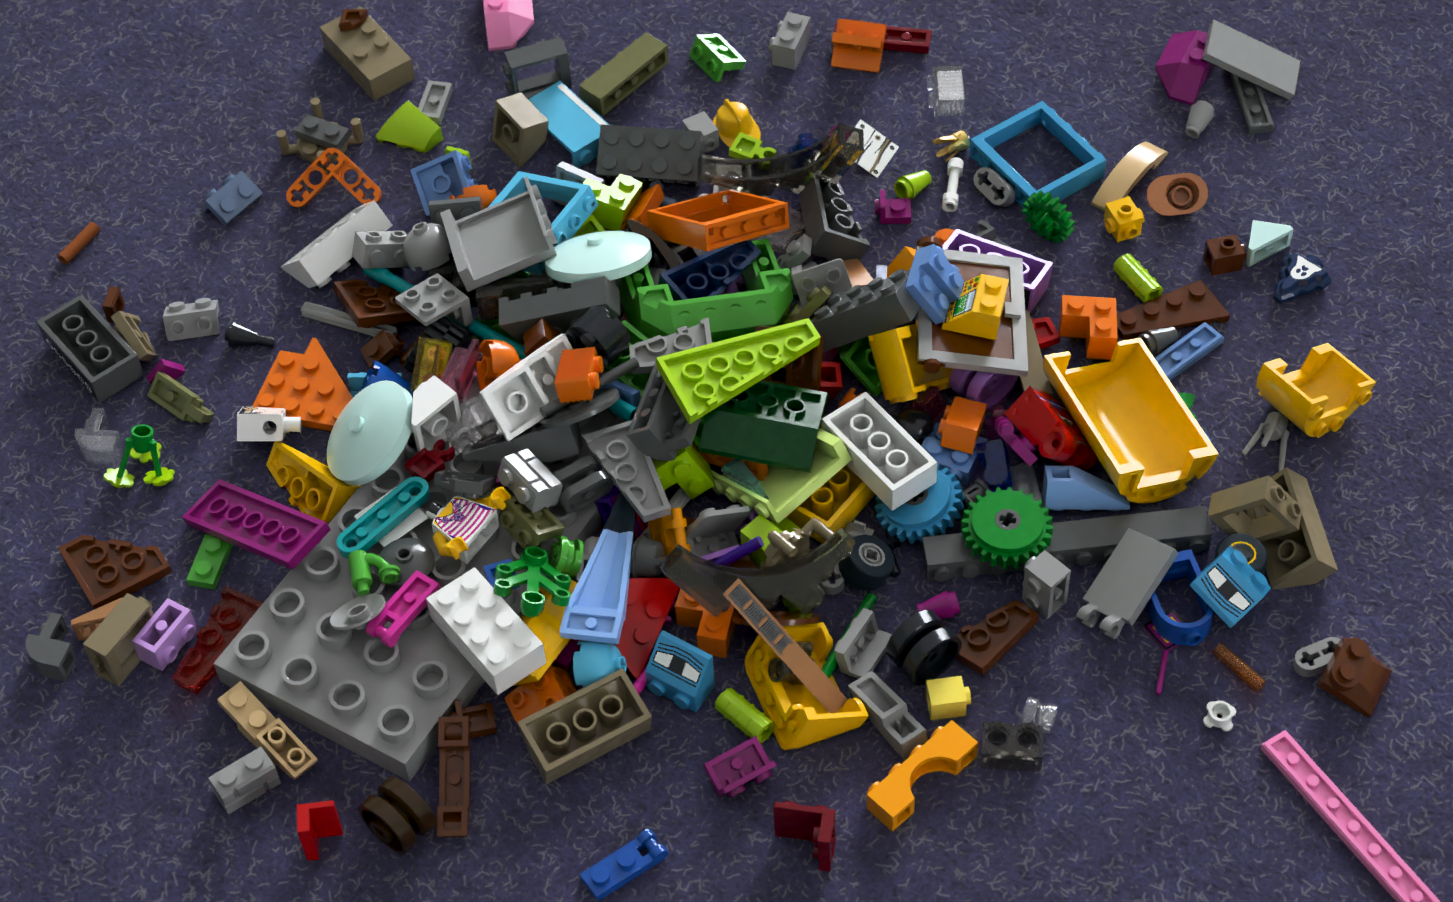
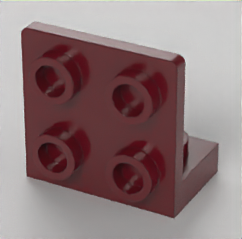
(809, 824)

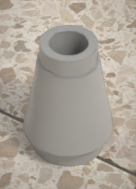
(1199, 117)

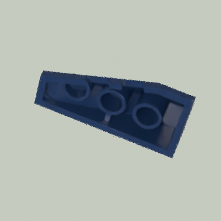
(709, 272)

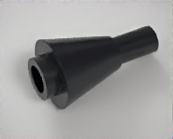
(239, 335)

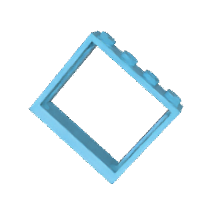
(580, 206)

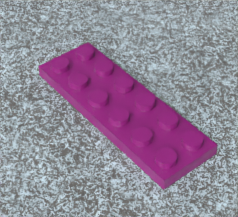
(256, 524)

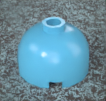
(596, 661)

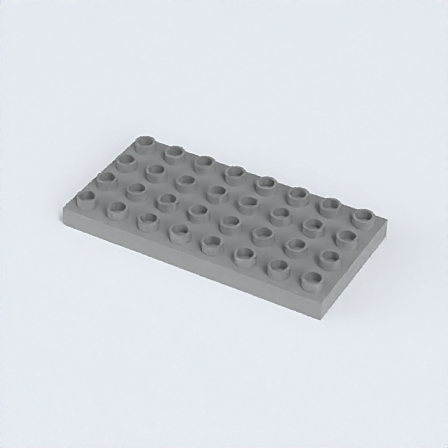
(351, 684)

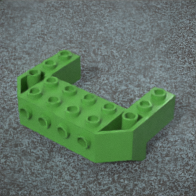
(730, 315)

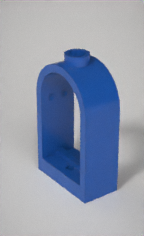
(1174, 631)

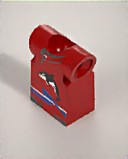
(1051, 429)

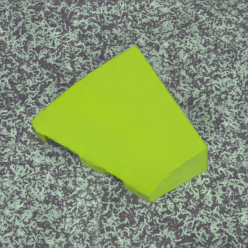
(410, 129)

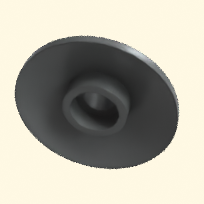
(419, 557)

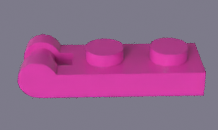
(402, 608)

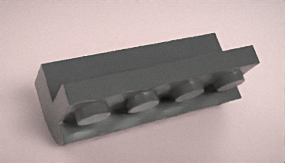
(659, 423)

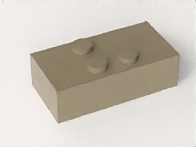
(369, 56)

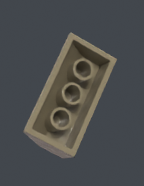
(1301, 555)
(585, 725)

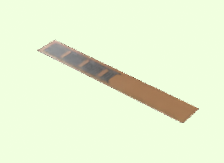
(785, 646)

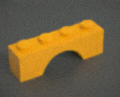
(947, 751)

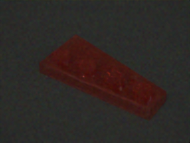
(224, 624)

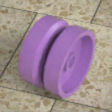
(982, 386)

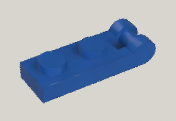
(623, 865)

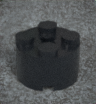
(601, 332)

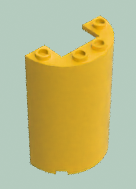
(1133, 421)

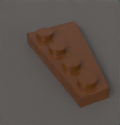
(1178, 309)

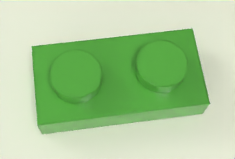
(209, 562)

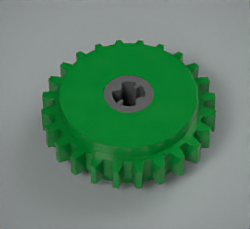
(1006, 527)

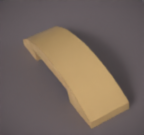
(1128, 173)

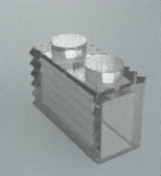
(947, 91)

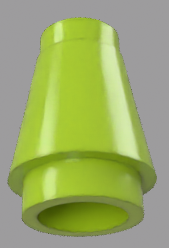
(911, 184)

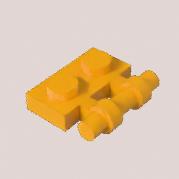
(670, 530)

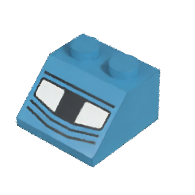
(1230, 586)
(680, 672)

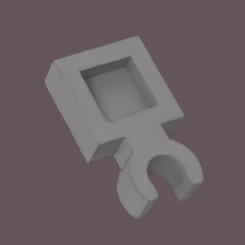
(796, 253)

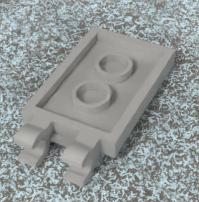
(1126, 582)

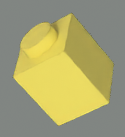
(947, 697)

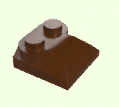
(1355, 676)

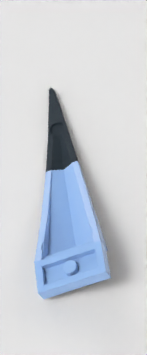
(601, 594)

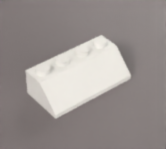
(335, 246)

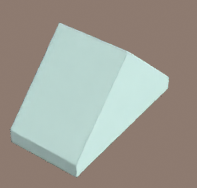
(1267, 240)

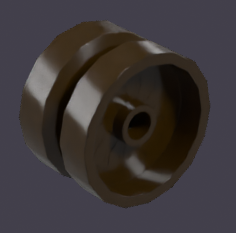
(397, 815)

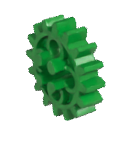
(1048, 217)

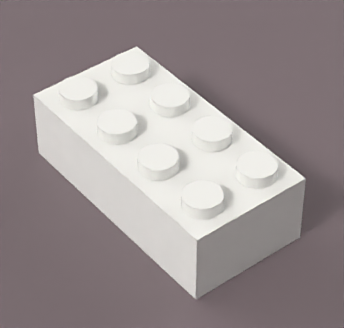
(881, 451)
(486, 631)

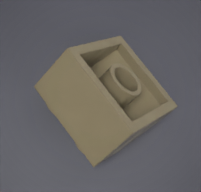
(518, 128)

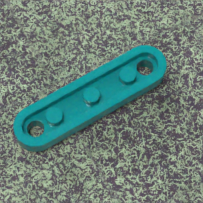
(384, 516)

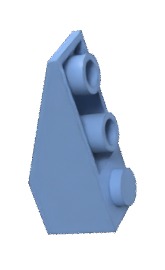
(1077, 490)

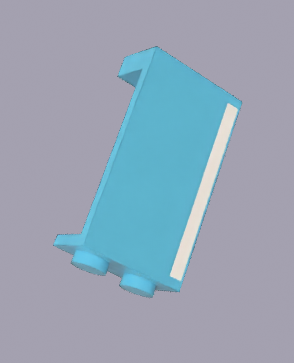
(570, 122)

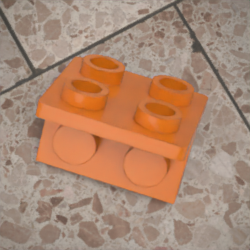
(858, 45)

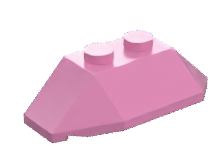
(507, 22)

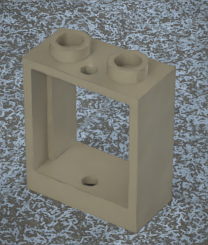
(1228, 506)
(111, 643)

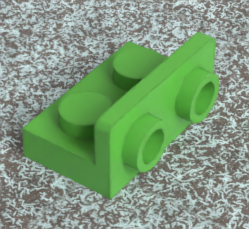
(715, 56)

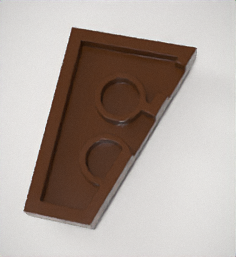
(995, 635)

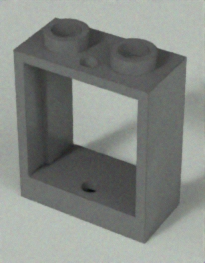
(532, 55)

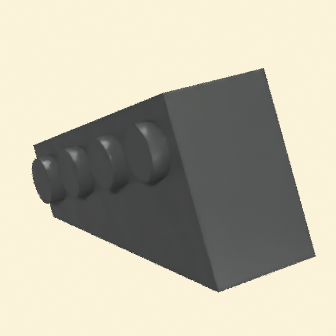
(830, 222)
(558, 306)

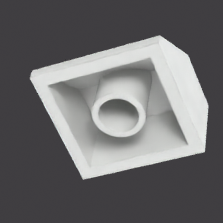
(433, 412)

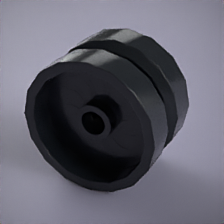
(923, 647)

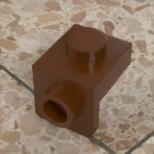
(383, 348)
(480, 718)

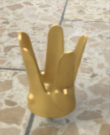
(958, 140)

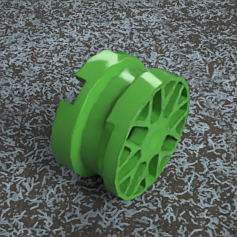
(567, 555)

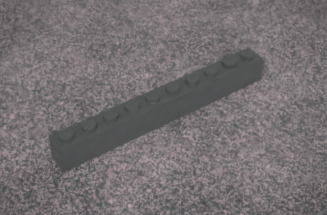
(1075, 542)

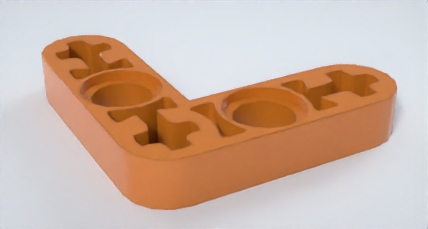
(337, 171)

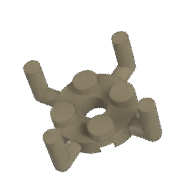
(311, 151)
(792, 545)

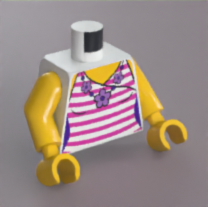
(466, 524)

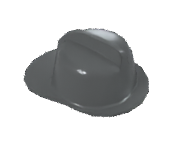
(647, 557)

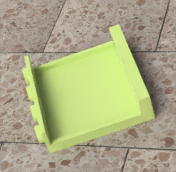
(786, 486)

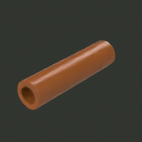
(78, 243)

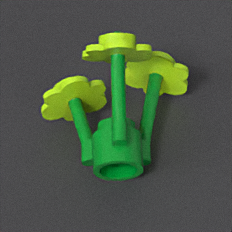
(144, 449)

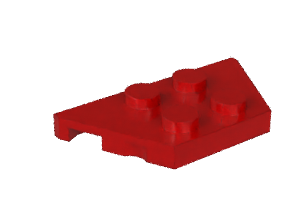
(645, 614)

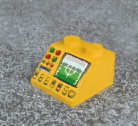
(978, 307)

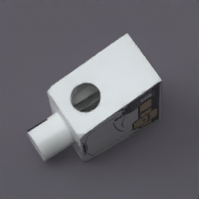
(253, 424)

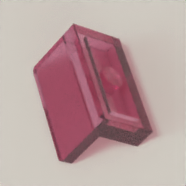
(462, 368)

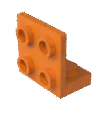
(537, 695)

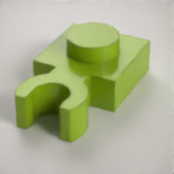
(749, 148)

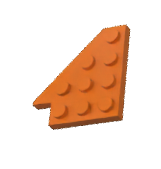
(305, 387)

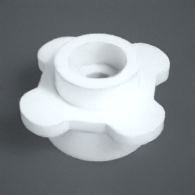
(1219, 708)

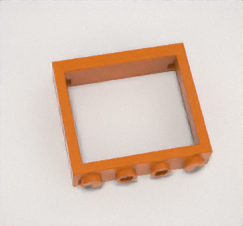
(730, 222)

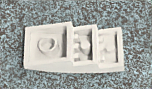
(525, 388)

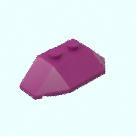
(1182, 66)

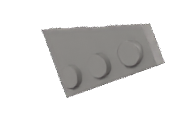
(657, 346)

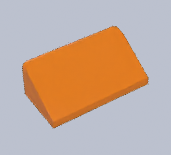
(647, 201)

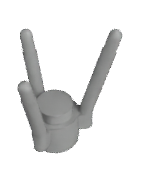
(1273, 429)

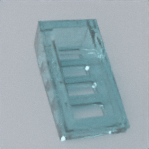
(739, 473)

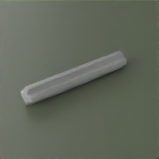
(341, 319)

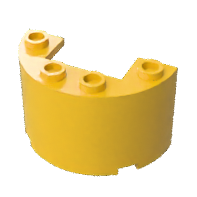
(898, 368)
(1317, 394)

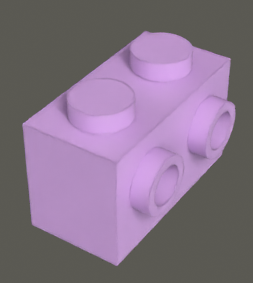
(165, 634)

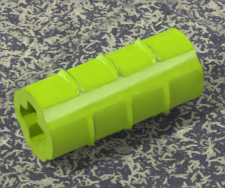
(1137, 278)
(744, 715)

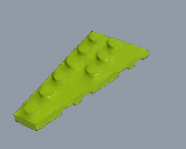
(723, 369)

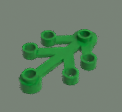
(534, 560)

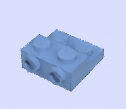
(442, 178)
(934, 282)
(957, 462)

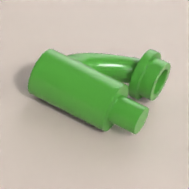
(360, 570)

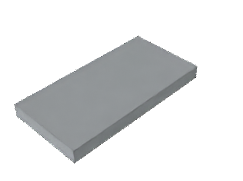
(1251, 60)

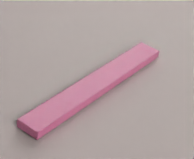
(1346, 820)

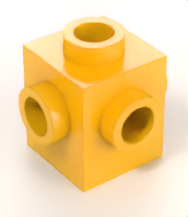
(1123, 219)

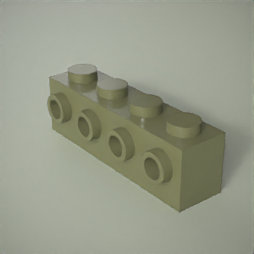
(624, 73)

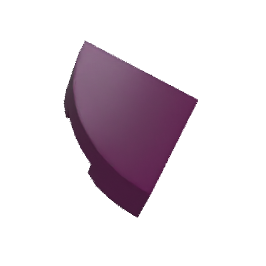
(172, 369)

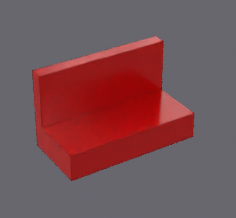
(314, 822)

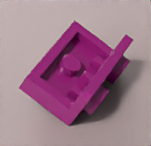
(739, 766)

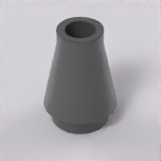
(1159, 339)

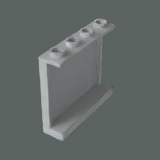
(500, 238)

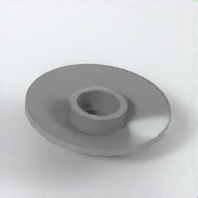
(358, 612)

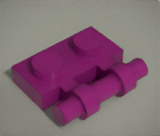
(1019, 443)

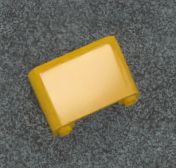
(793, 708)

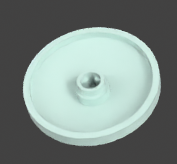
(599, 255)
(370, 433)

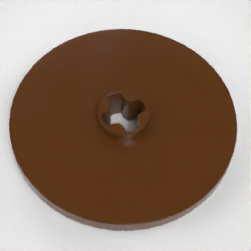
(785, 618)

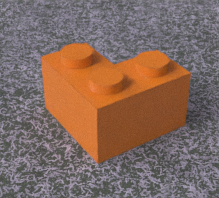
(1090, 319)
(713, 632)

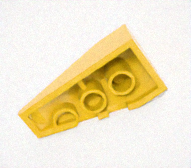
(308, 482)

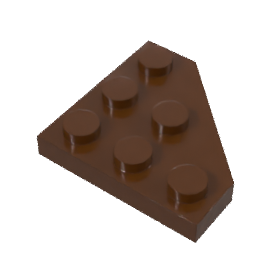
(370, 305)
(112, 568)

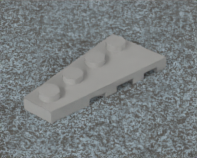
(629, 470)

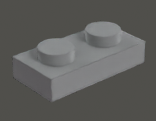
(436, 100)

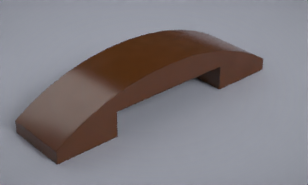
(454, 776)

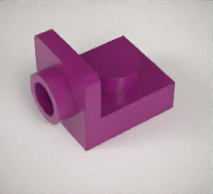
(893, 210)

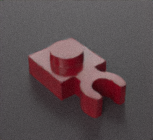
(427, 462)

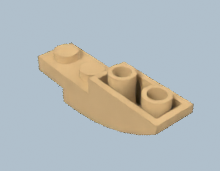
(266, 731)

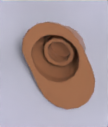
(1177, 194)

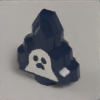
(1300, 276)

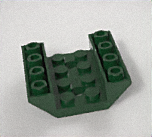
(767, 426)

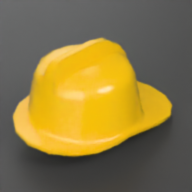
(732, 119)

